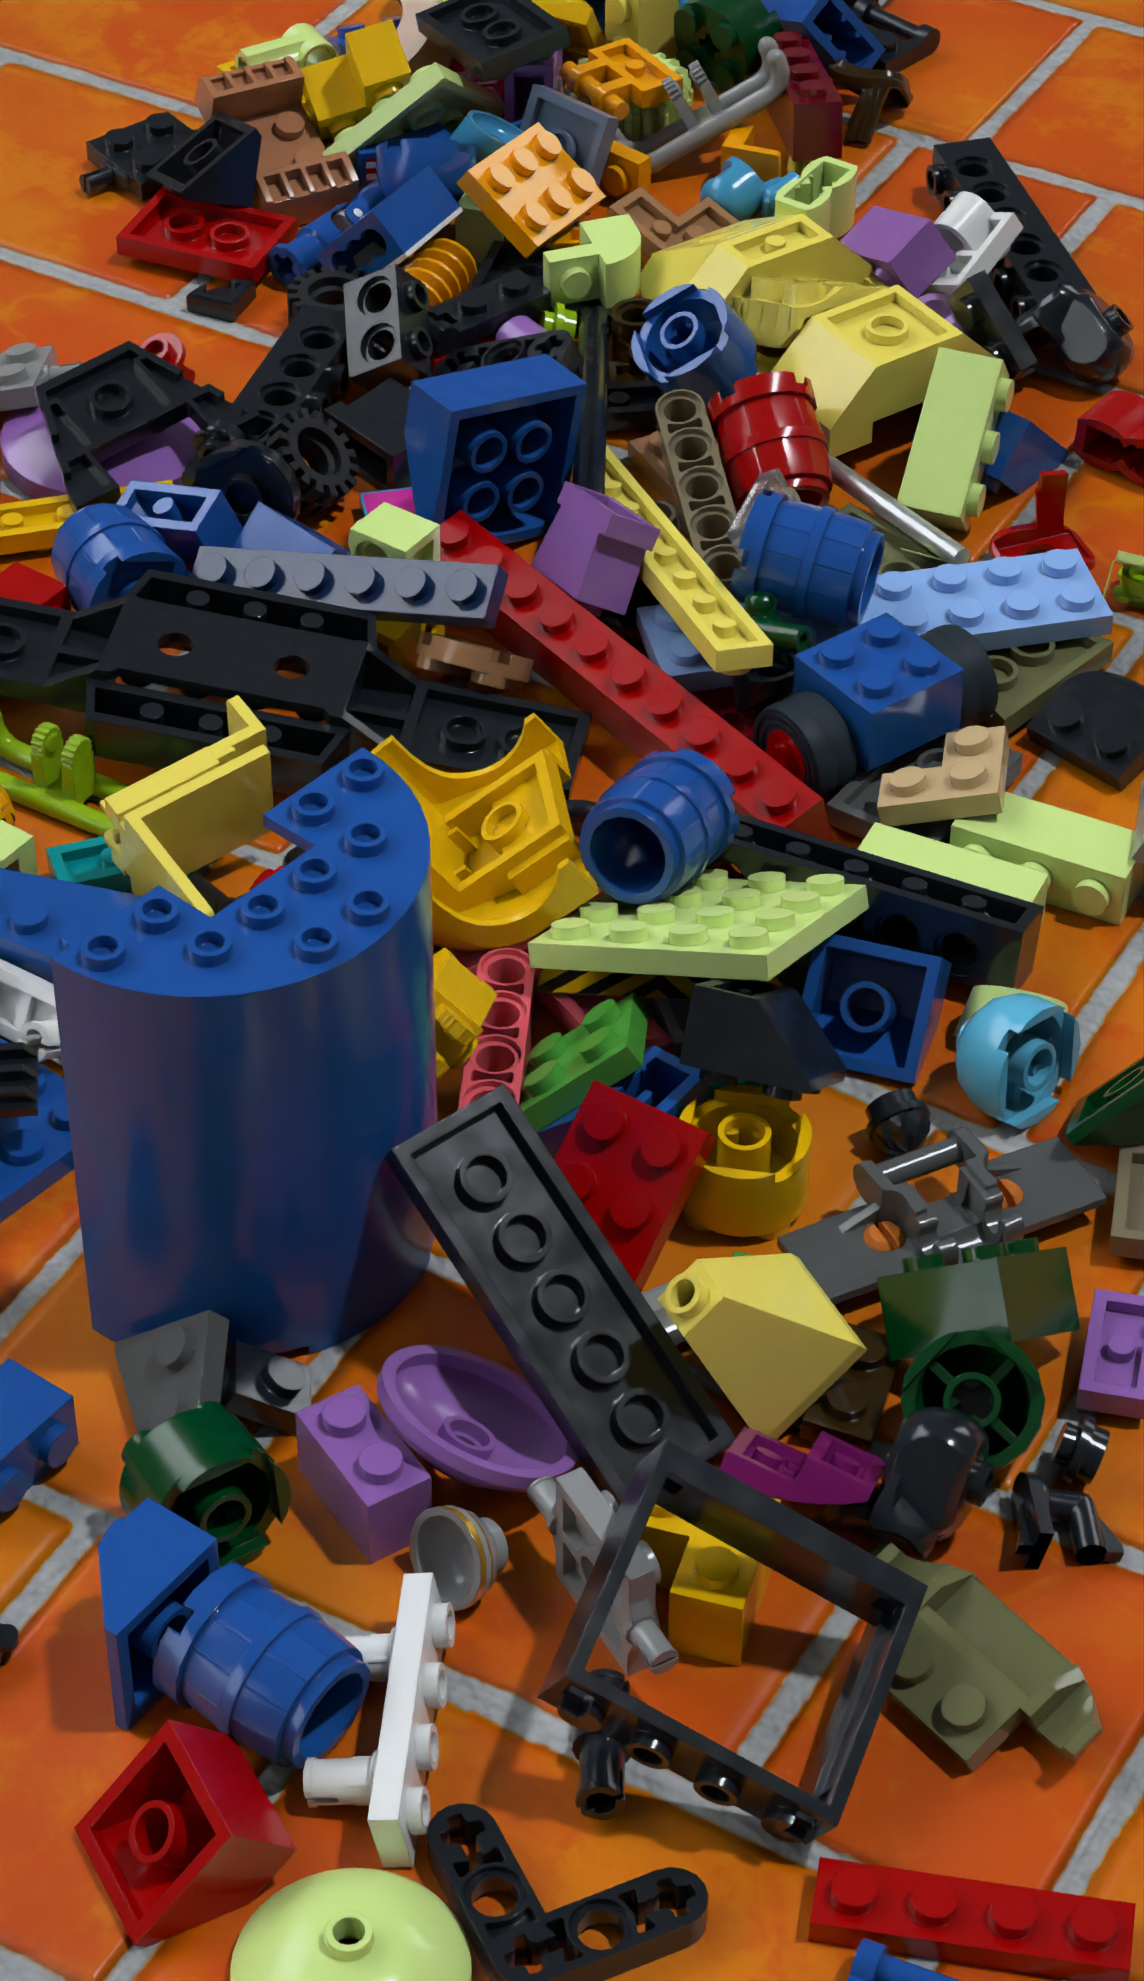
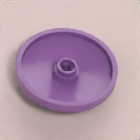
(34, 468)

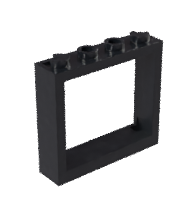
(794, 1549)

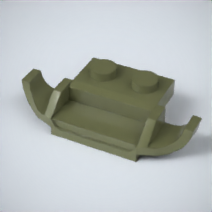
(983, 1671)

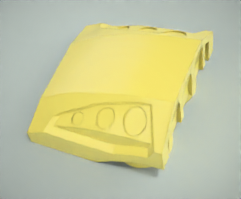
(784, 305)

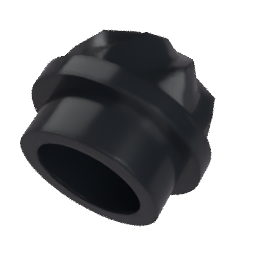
(898, 1122)

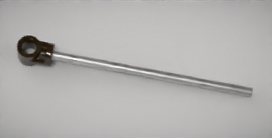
(628, 316)

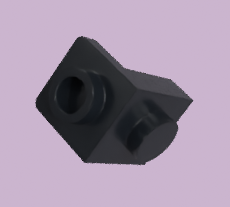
(265, 1386)

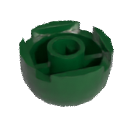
(986, 1381)

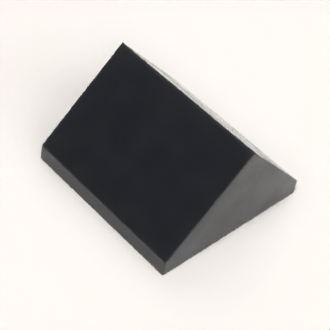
(213, 164)

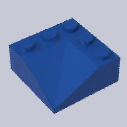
(494, 444)

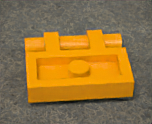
(628, 74)

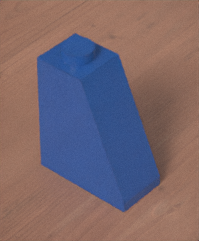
(830, 29)

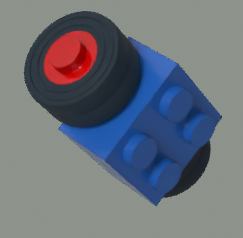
(875, 699)

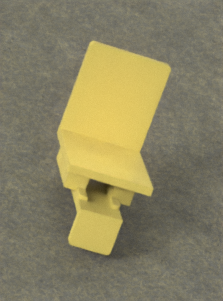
(193, 810)

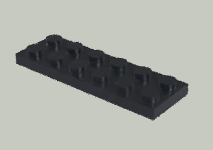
(555, 1291)

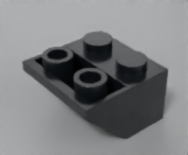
(758, 1036)

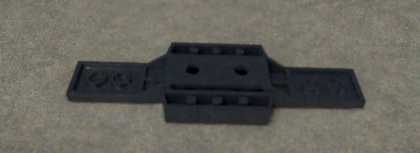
(234, 649)

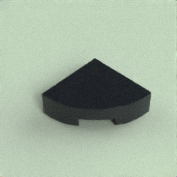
(222, 302)

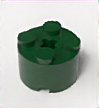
(723, 37)
(210, 1475)

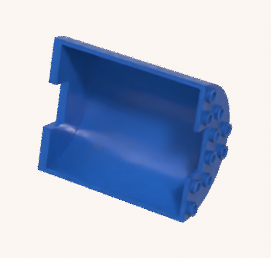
(256, 1076)

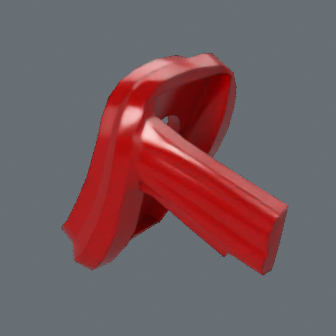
(1049, 528)

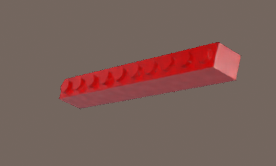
(624, 687)

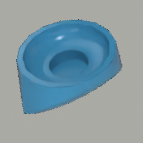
(484, 132)

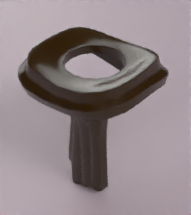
(876, 91)

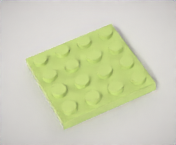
(706, 929)

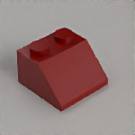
(183, 1834)

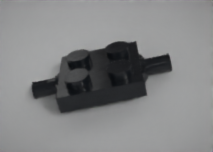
(131, 152)

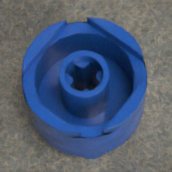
(694, 343)

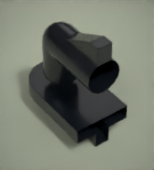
(1036, 1510)

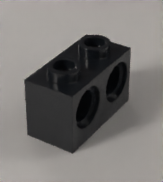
(387, 328)

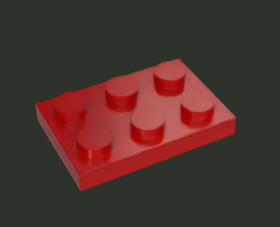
(205, 237)
(632, 1172)

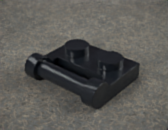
(899, 54)

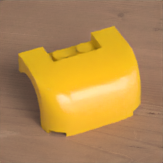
(498, 842)

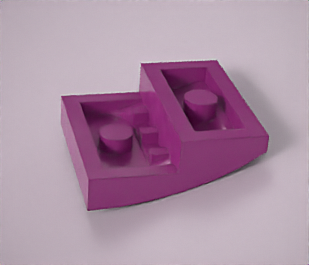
(828, 1475)

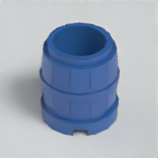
(106, 552)
(809, 558)
(659, 826)
(262, 1668)

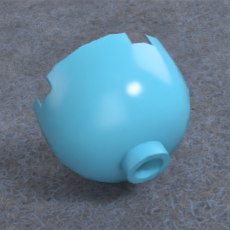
(1015, 1056)

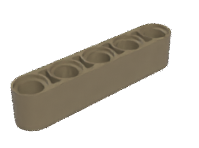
(697, 480)

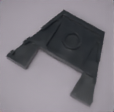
(116, 404)

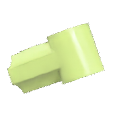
(299, 42)

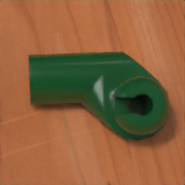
(784, 636)

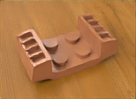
(291, 169)

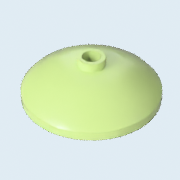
(399, 1923)

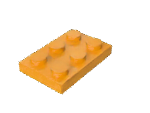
(531, 189)

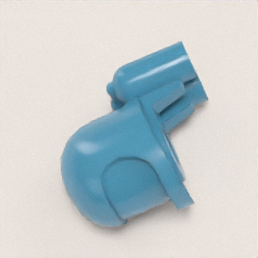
(742, 191)

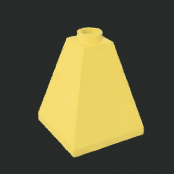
(762, 1334)

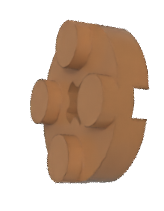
(488, 664)

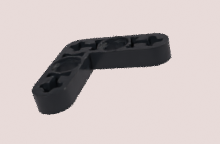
(533, 1933)

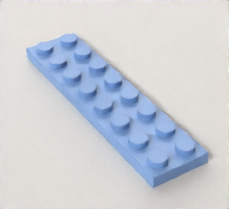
(995, 600)

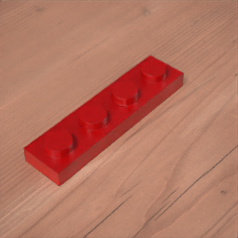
(972, 1922)

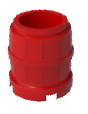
(771, 427)

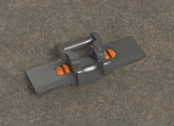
(992, 1205)

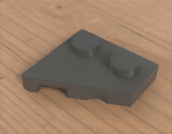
(173, 1367)

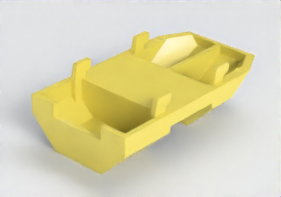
(859, 356)

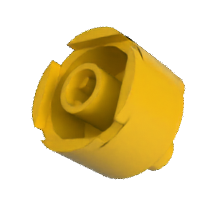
(756, 1168)

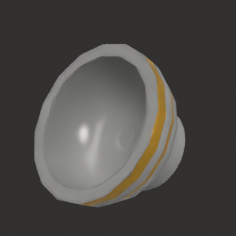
(459, 1551)

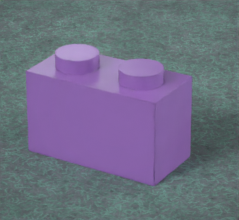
(900, 248)
(362, 1471)

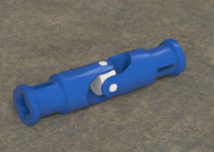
(299, 255)

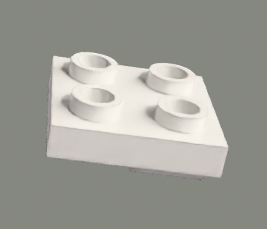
(976, 238)

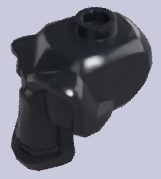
(1084, 332)
(927, 1483)

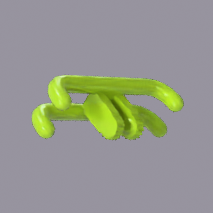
(61, 777)

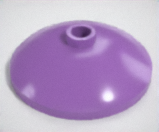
(472, 1418)

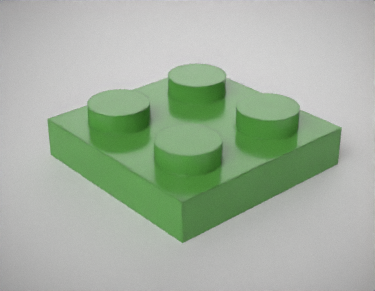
(600, 1049)

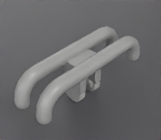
(718, 112)

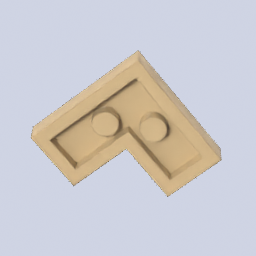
(964, 786)

